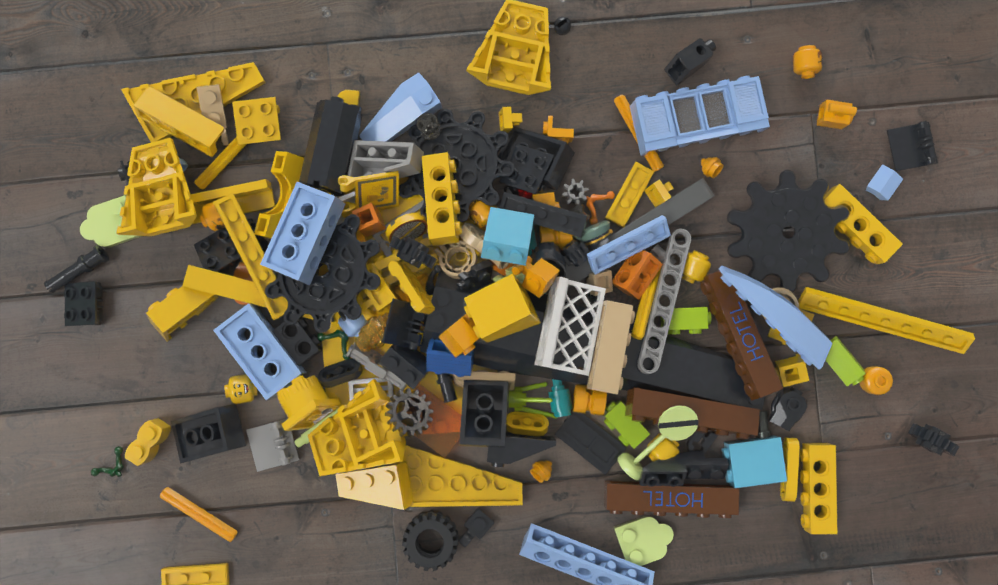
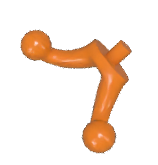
(590, 204)

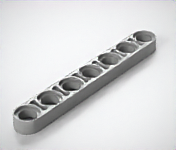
(658, 310)

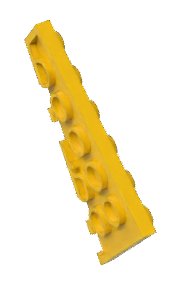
(233, 83)
(447, 482)

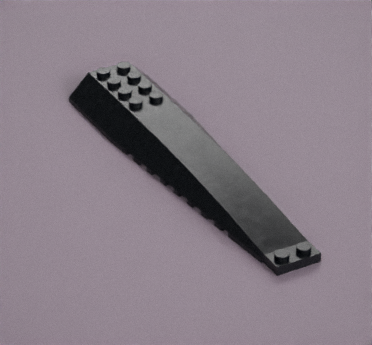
(683, 369)

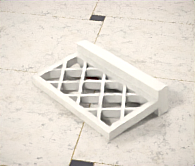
(554, 318)

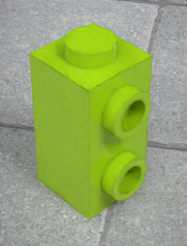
(688, 319)
(844, 363)
(630, 432)

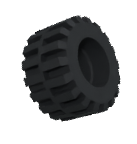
(426, 558)

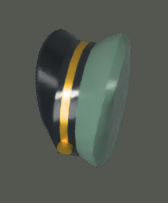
(596, 235)

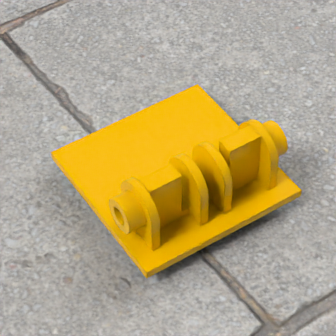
(256, 120)

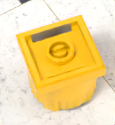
(305, 403)

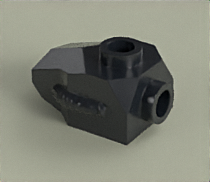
(787, 408)

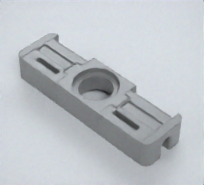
(370, 361)

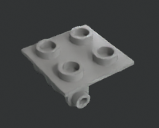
(272, 445)

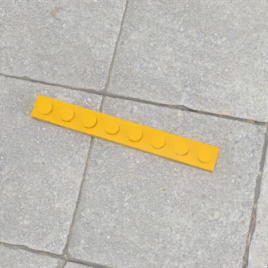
(885, 320)

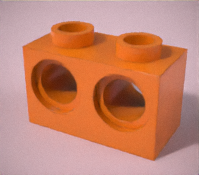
(637, 274)

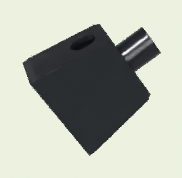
(690, 60)

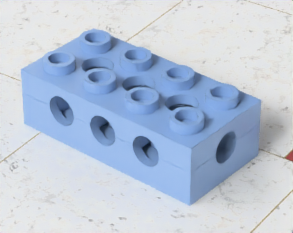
(303, 233)
(245, 351)

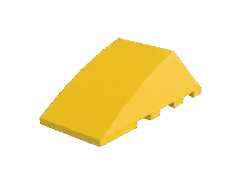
(515, 50)
(156, 192)
(357, 435)

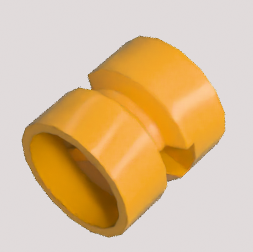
(557, 237)
(588, 399)

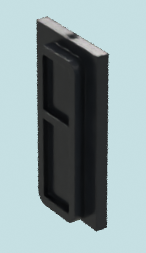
(590, 441)

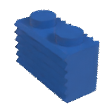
(442, 361)

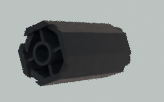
(330, 145)

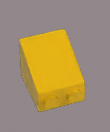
(501, 309)

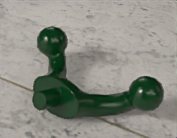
(344, 339)
(112, 472)

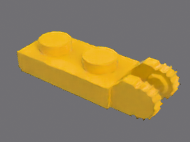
(410, 285)

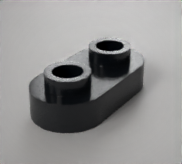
(340, 373)

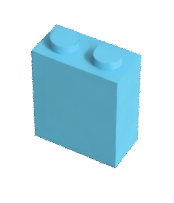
(507, 236)
(754, 461)

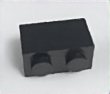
(406, 364)

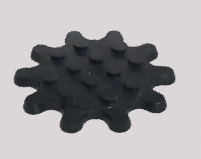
(476, 158)
(794, 207)
(336, 289)

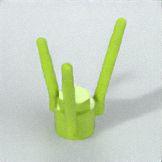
(519, 400)

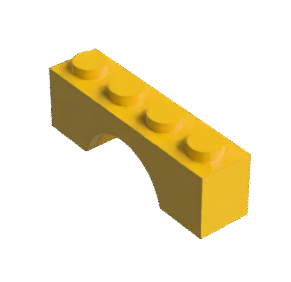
(287, 170)

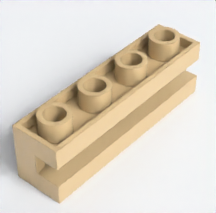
(610, 347)

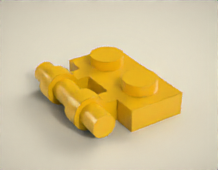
(380, 298)

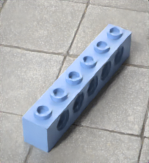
(581, 560)

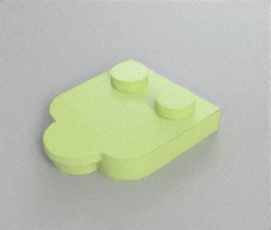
(103, 223)
(643, 539)

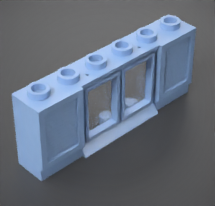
(699, 114)

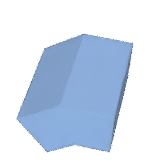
(884, 183)

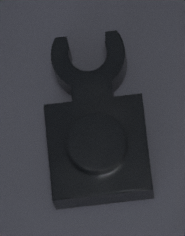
(478, 274)

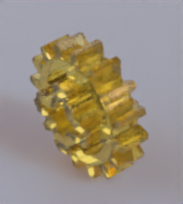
(372, 334)

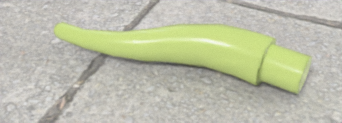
(303, 439)

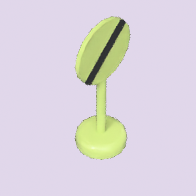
(674, 424)

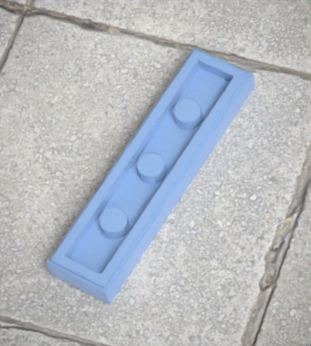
(628, 244)

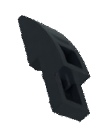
(681, 467)

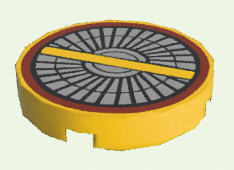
(407, 225)

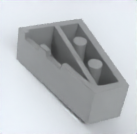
(384, 157)

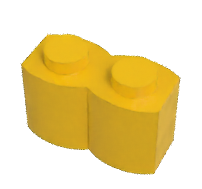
(147, 442)

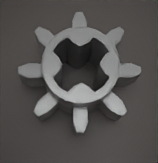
(578, 187)

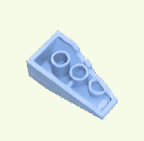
(402, 110)

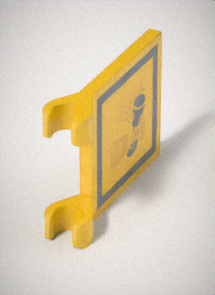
(379, 189)

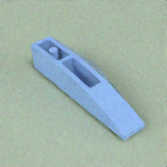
(782, 315)

